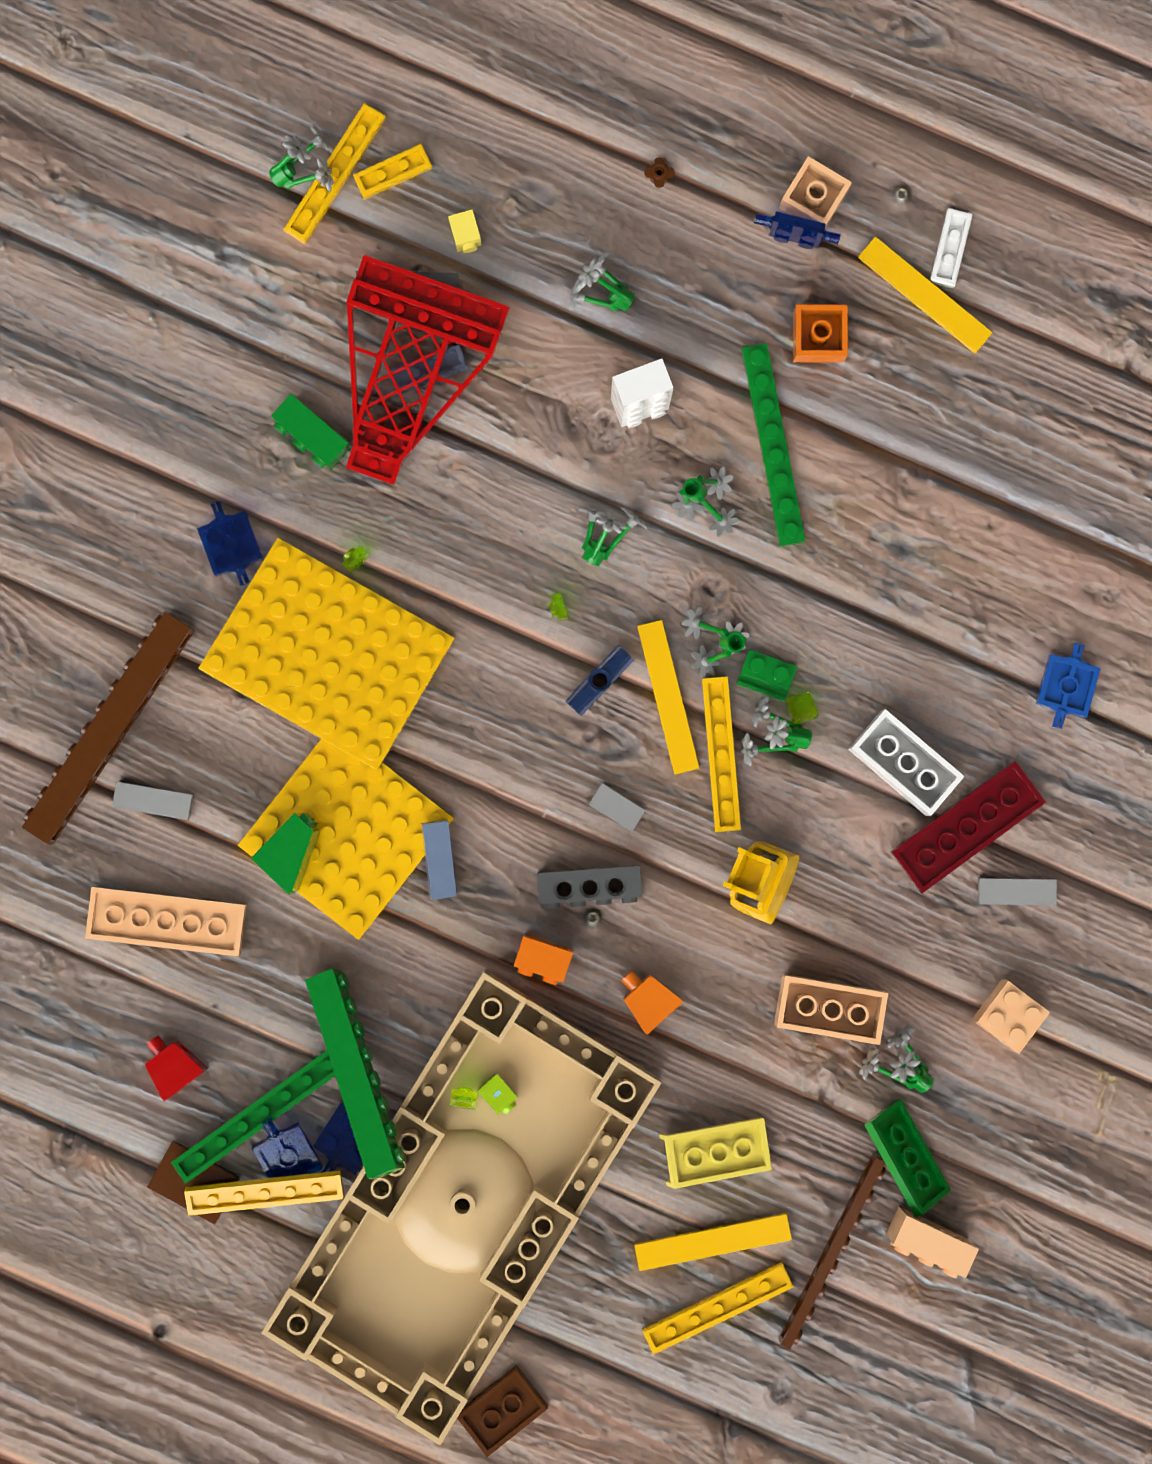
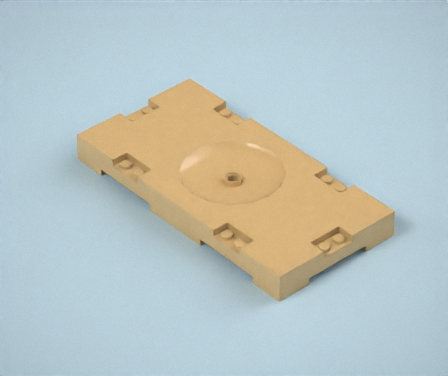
(404, 1283)

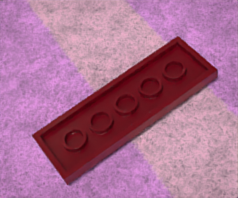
(968, 827)

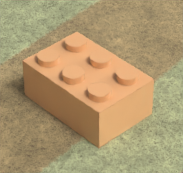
(931, 1243)

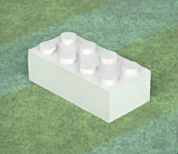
(641, 393)
(906, 762)

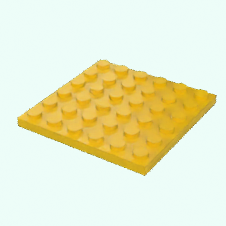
(365, 838)

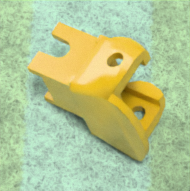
(761, 880)

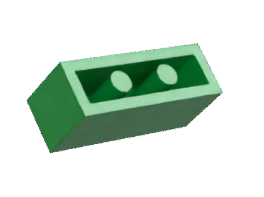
(310, 432)

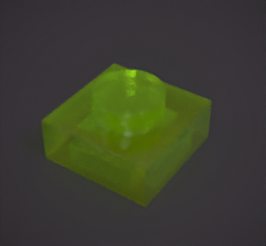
(354, 558)
(557, 607)
(801, 708)
(464, 1098)

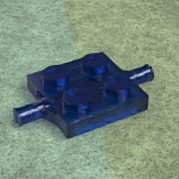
(796, 229)
(230, 543)
(339, 1143)
(286, 1152)

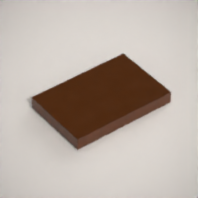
(170, 1185)
(502, 1411)

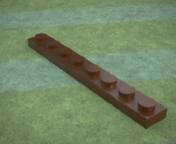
(828, 1260)

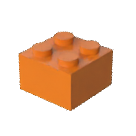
(820, 333)
(543, 959)

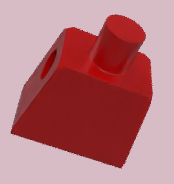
(172, 1066)

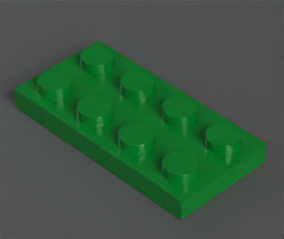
(907, 1157)

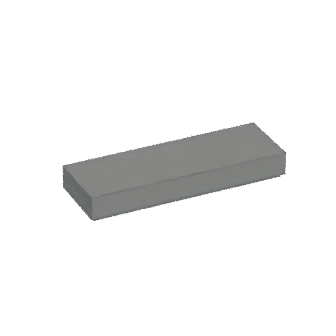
(152, 800)
(1017, 891)

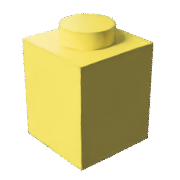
(465, 231)

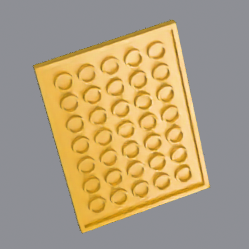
(327, 654)

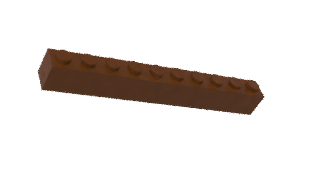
(107, 728)

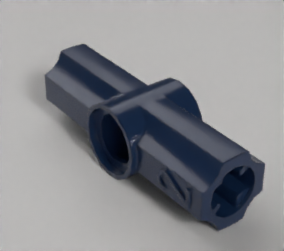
(611, 668)

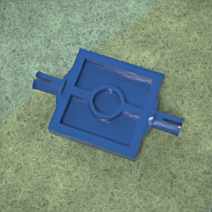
(1068, 685)

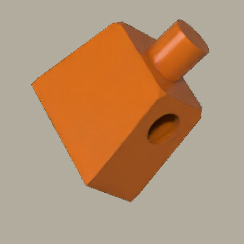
(649, 1000)

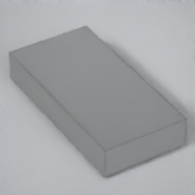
(616, 807)

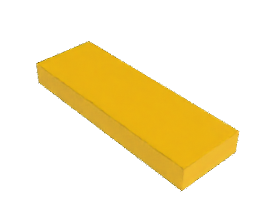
(392, 171)

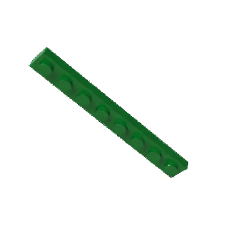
(773, 445)
(250, 1119)

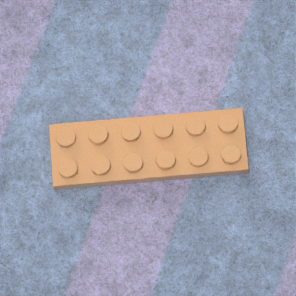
(165, 921)

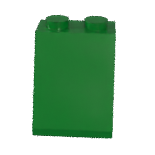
(289, 852)

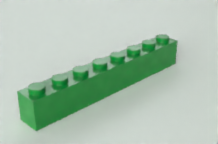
(355, 1074)

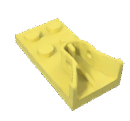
(716, 1152)

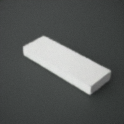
(950, 248)

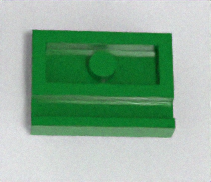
(766, 675)

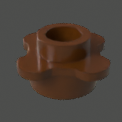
(659, 165)

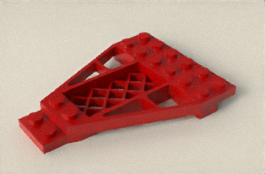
(428, 307)

